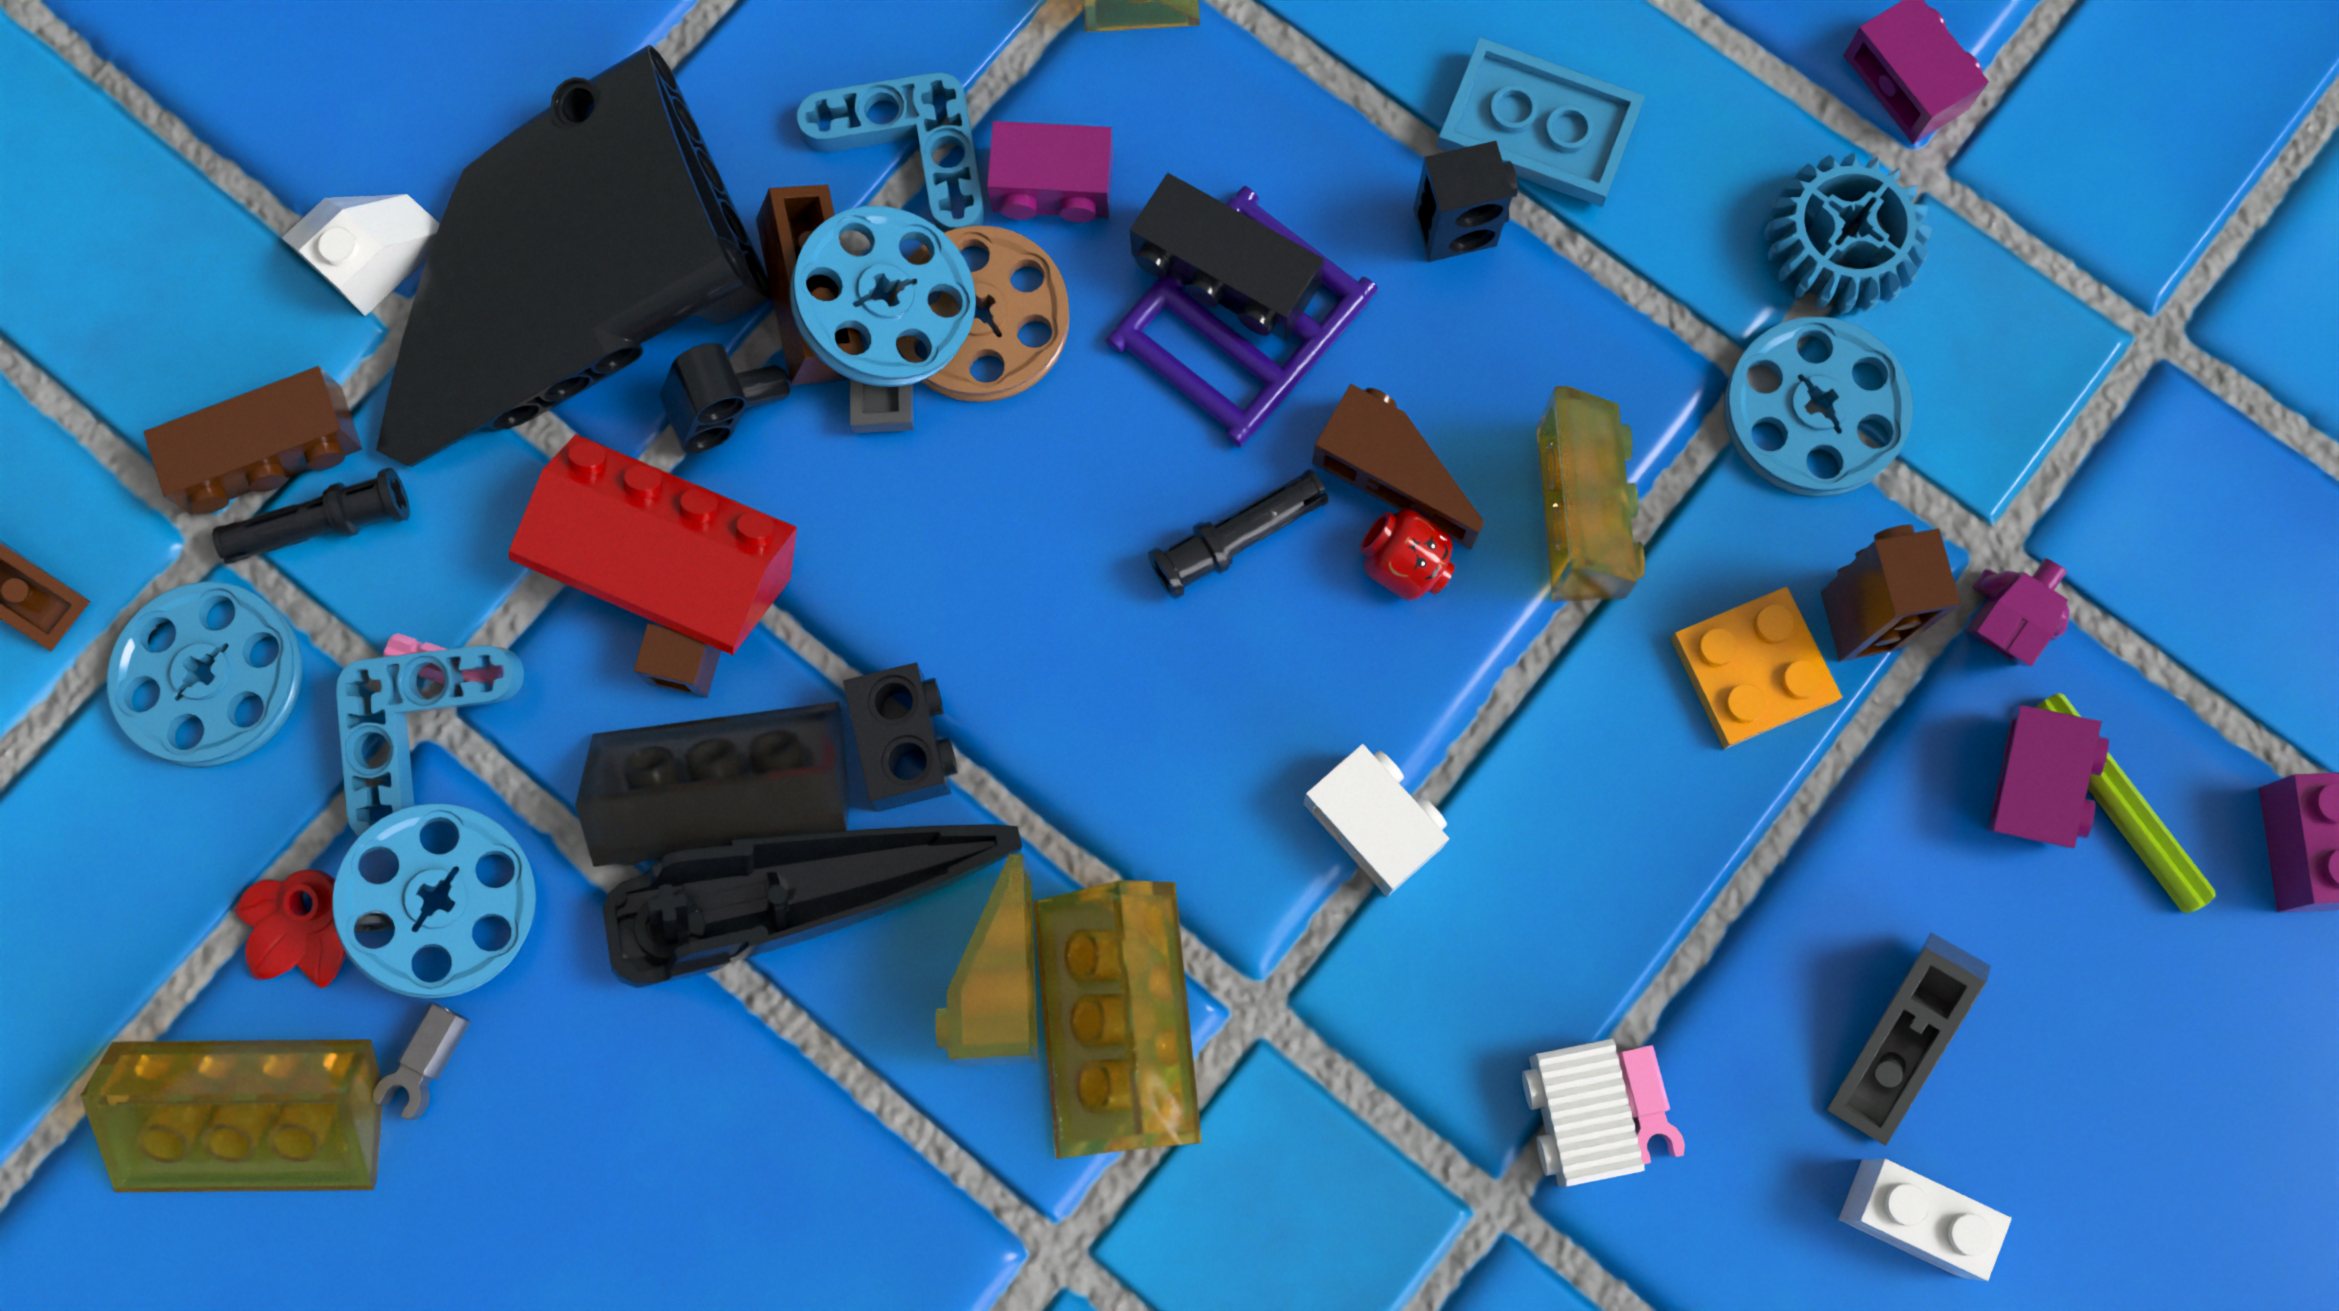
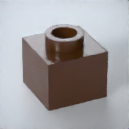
(676, 661)

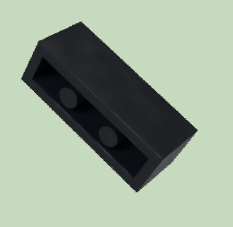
(1225, 257)

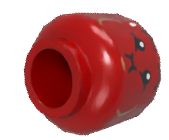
(1407, 554)

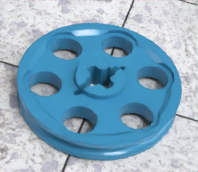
(878, 322)
(1826, 380)
(181, 691)
(419, 870)

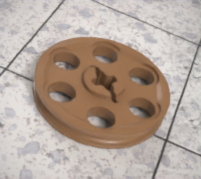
(1008, 313)

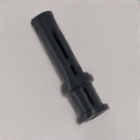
(339, 510)
(1214, 545)

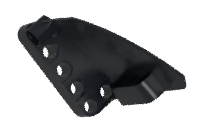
(567, 259)

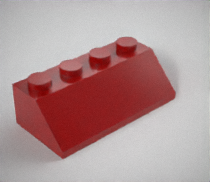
(654, 544)

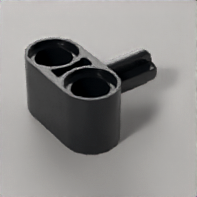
(708, 397)

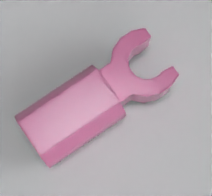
(1648, 1100)

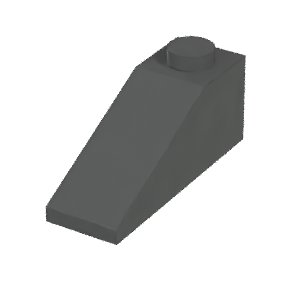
(1909, 1038)

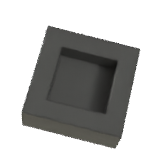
(880, 408)

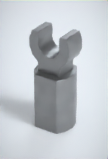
(423, 1059)

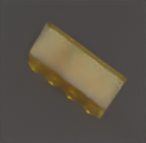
(1116, 1019)
(237, 1115)

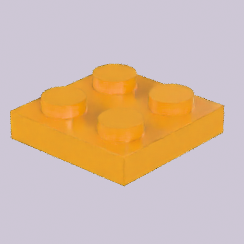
(1755, 667)

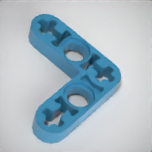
(914, 120)
(397, 698)

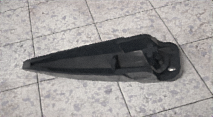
(773, 892)

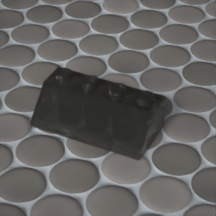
(713, 783)

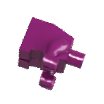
(2021, 612)

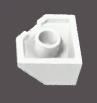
(364, 244)

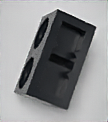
(1464, 200)
(886, 740)

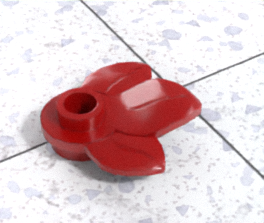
(287, 932)

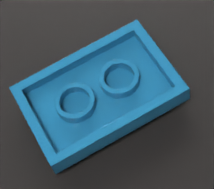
(1545, 119)

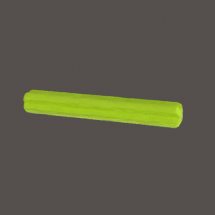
(2143, 828)

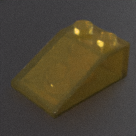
(994, 988)

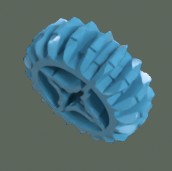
(1818, 202)

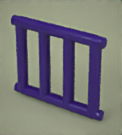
(1278, 379)

